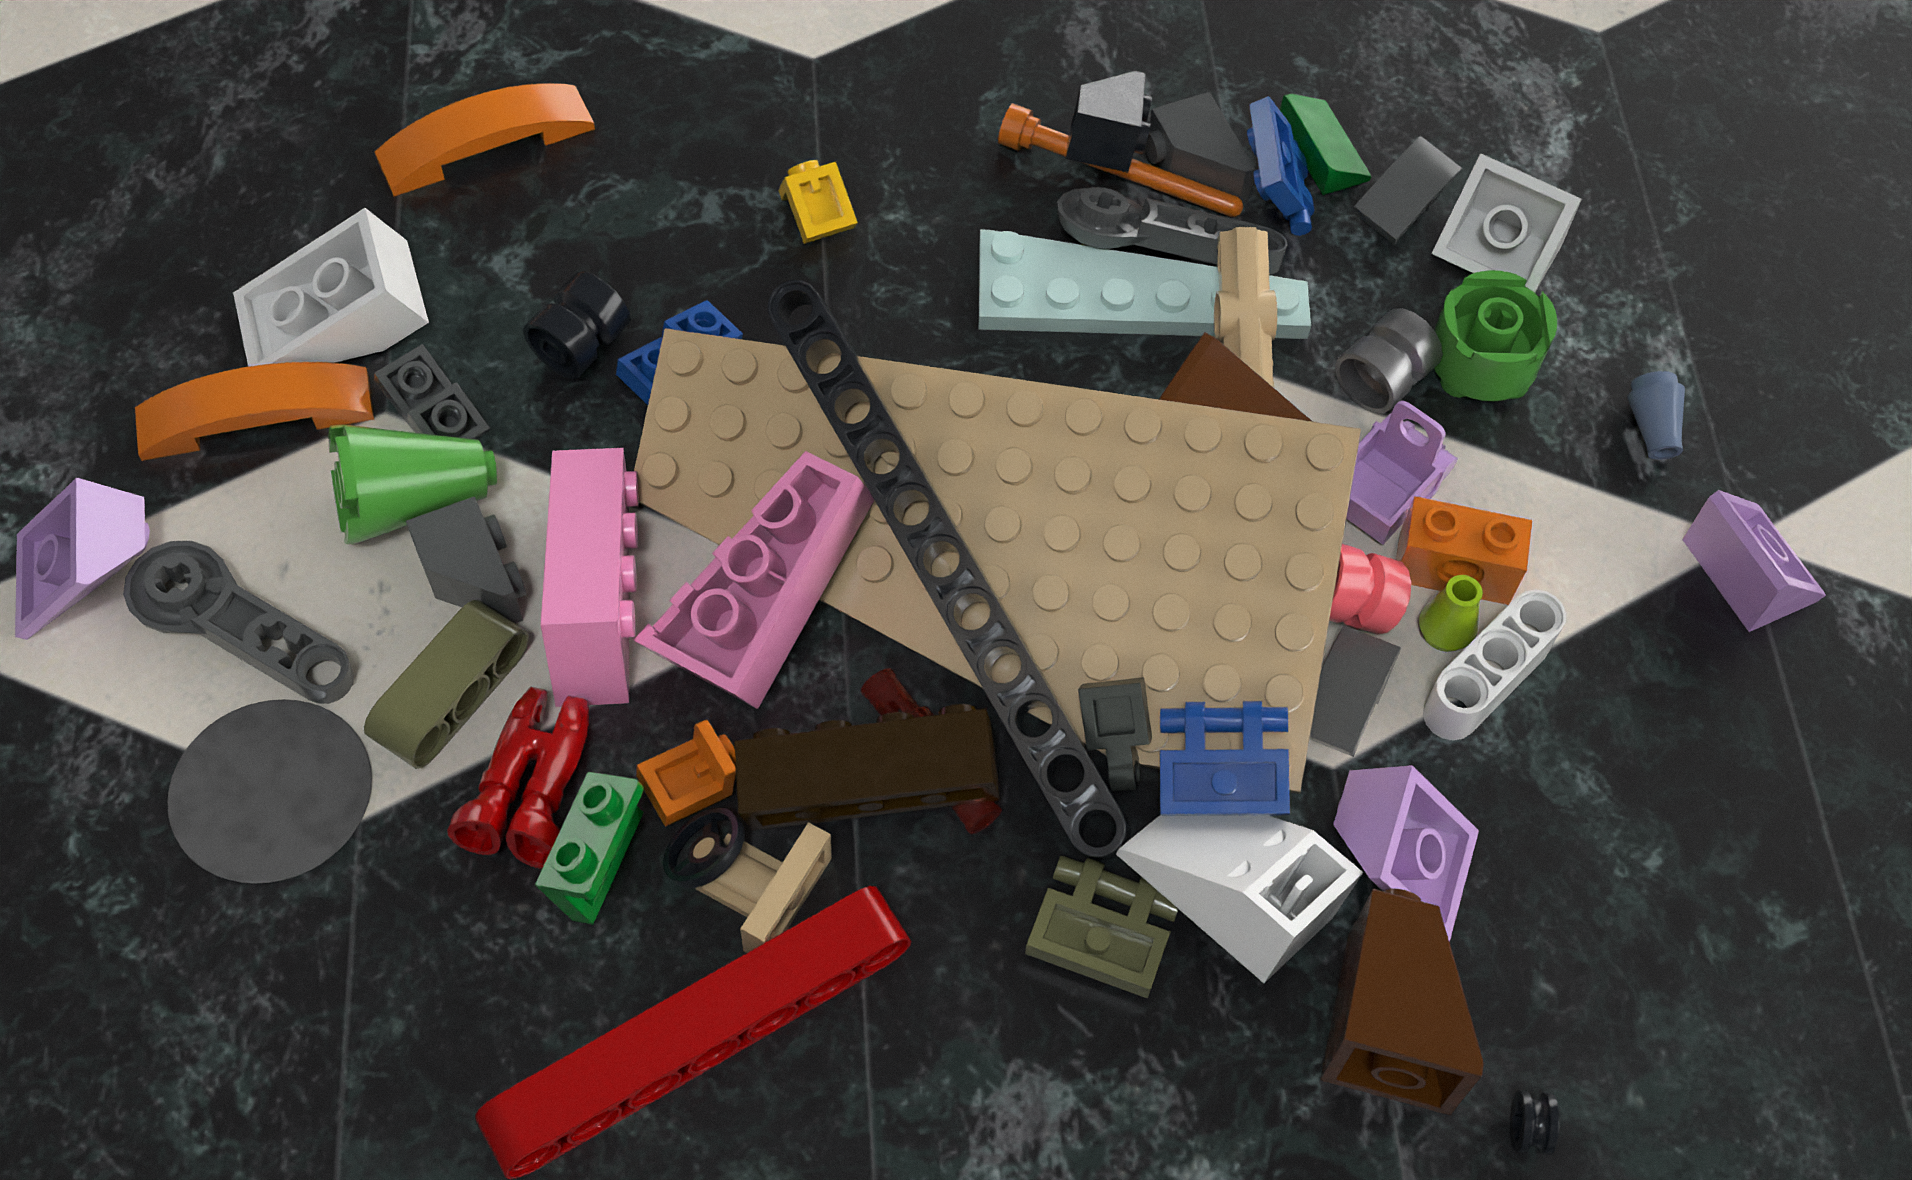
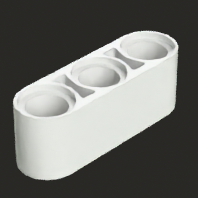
(1506, 643)

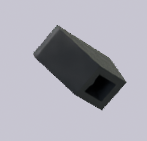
(1110, 122)

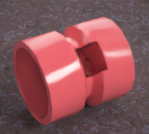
(1370, 591)

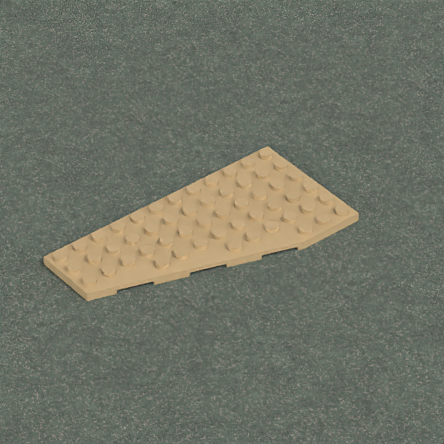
(1102, 519)

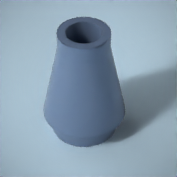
(1659, 411)

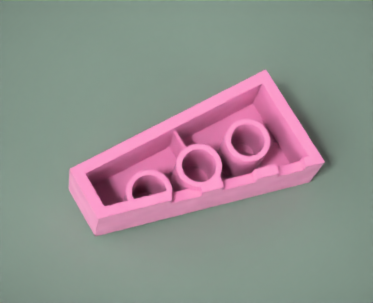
(590, 575)
(763, 582)

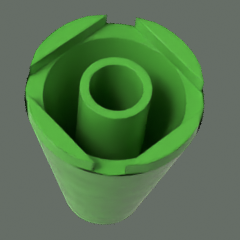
(400, 476)

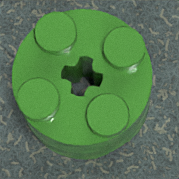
(1493, 336)

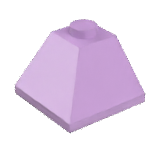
(74, 549)
(1407, 835)

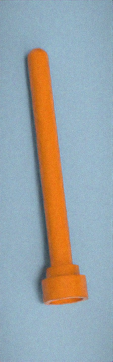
(1024, 130)

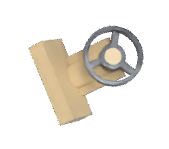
(746, 877)

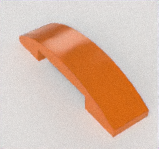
(479, 124)
(249, 399)

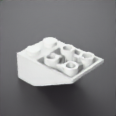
(1245, 881)

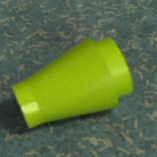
(1452, 615)

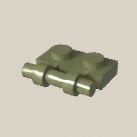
(1096, 939)

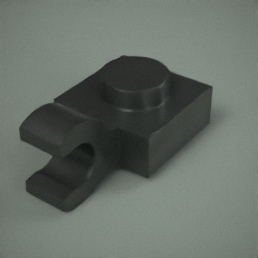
(1117, 720)

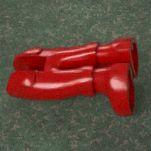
(482, 822)

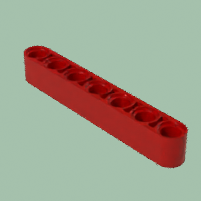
(690, 1032)

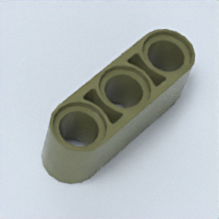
(446, 684)

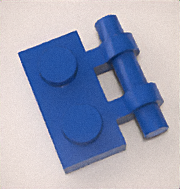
(1280, 165)
(1224, 780)

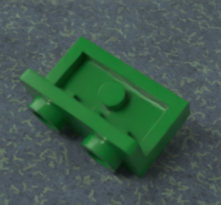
(591, 845)

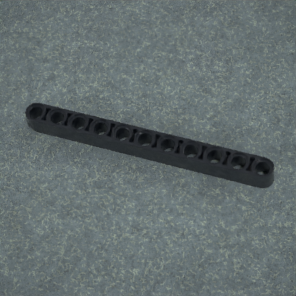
(923, 543)

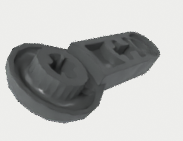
(1111, 220)
(229, 617)

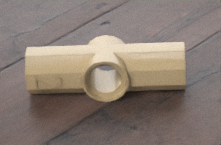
(1245, 304)

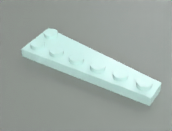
(1088, 289)

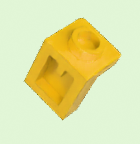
(818, 200)

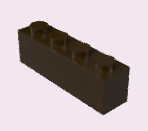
(867, 768)

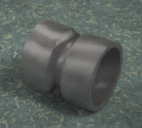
(1389, 360)

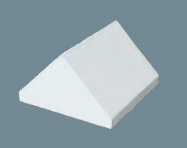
(1507, 223)

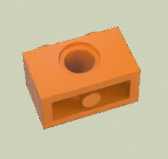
(1460, 540)

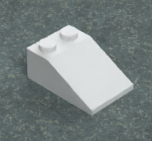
(333, 297)

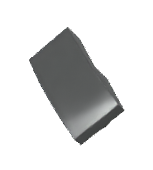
(1406, 189)
(428, 397)
(1350, 688)

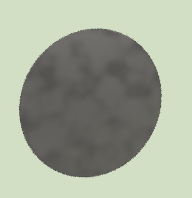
(269, 791)

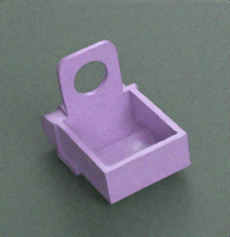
(1394, 467)

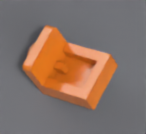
(689, 774)

